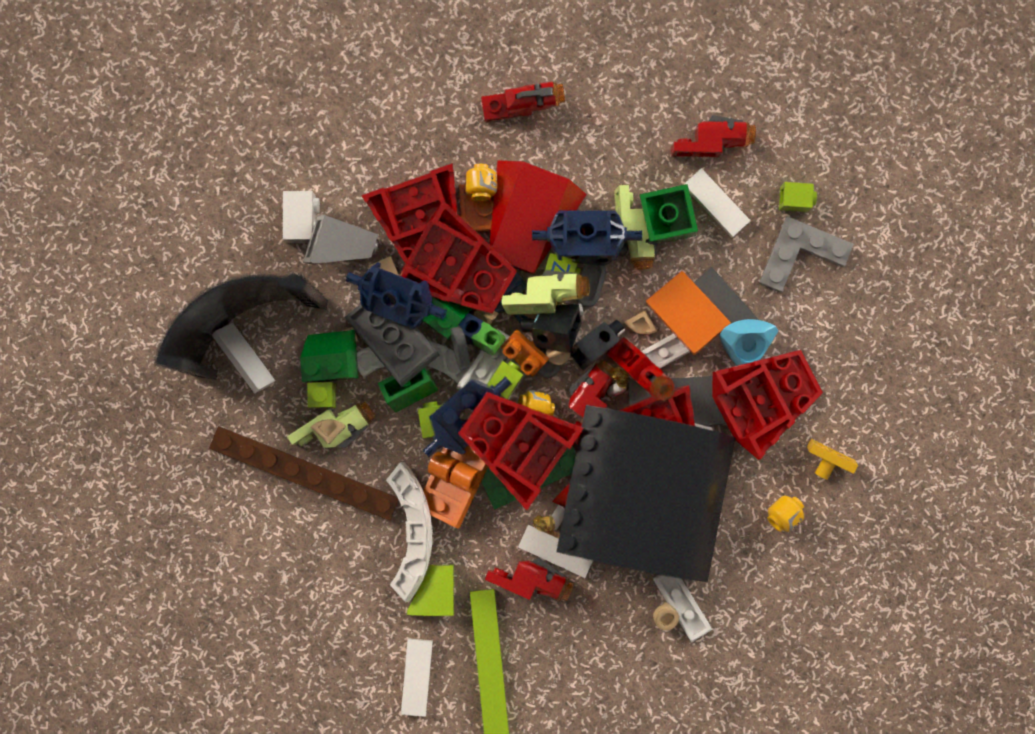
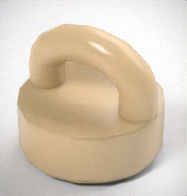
(557, 357)
(666, 617)

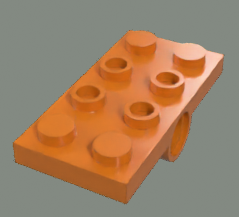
(453, 484)

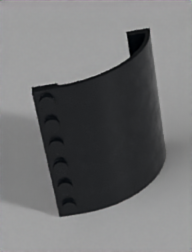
(211, 310)
(646, 494)

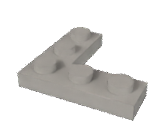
(796, 236)

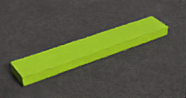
(489, 661)

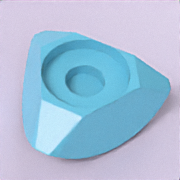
(747, 340)

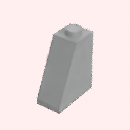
(339, 241)

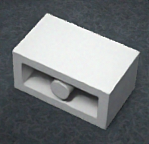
(299, 215)

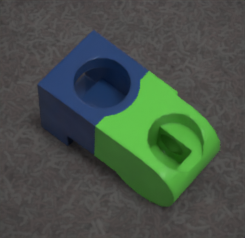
(482, 334)

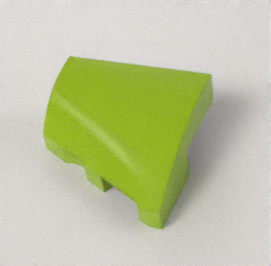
(435, 593)

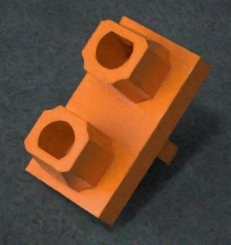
(524, 353)

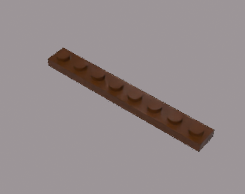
(304, 473)

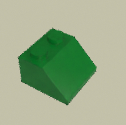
(669, 214)
(454, 316)
(329, 357)

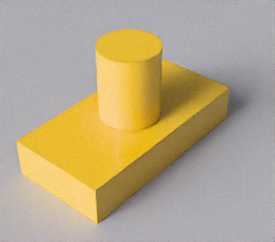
(830, 459)

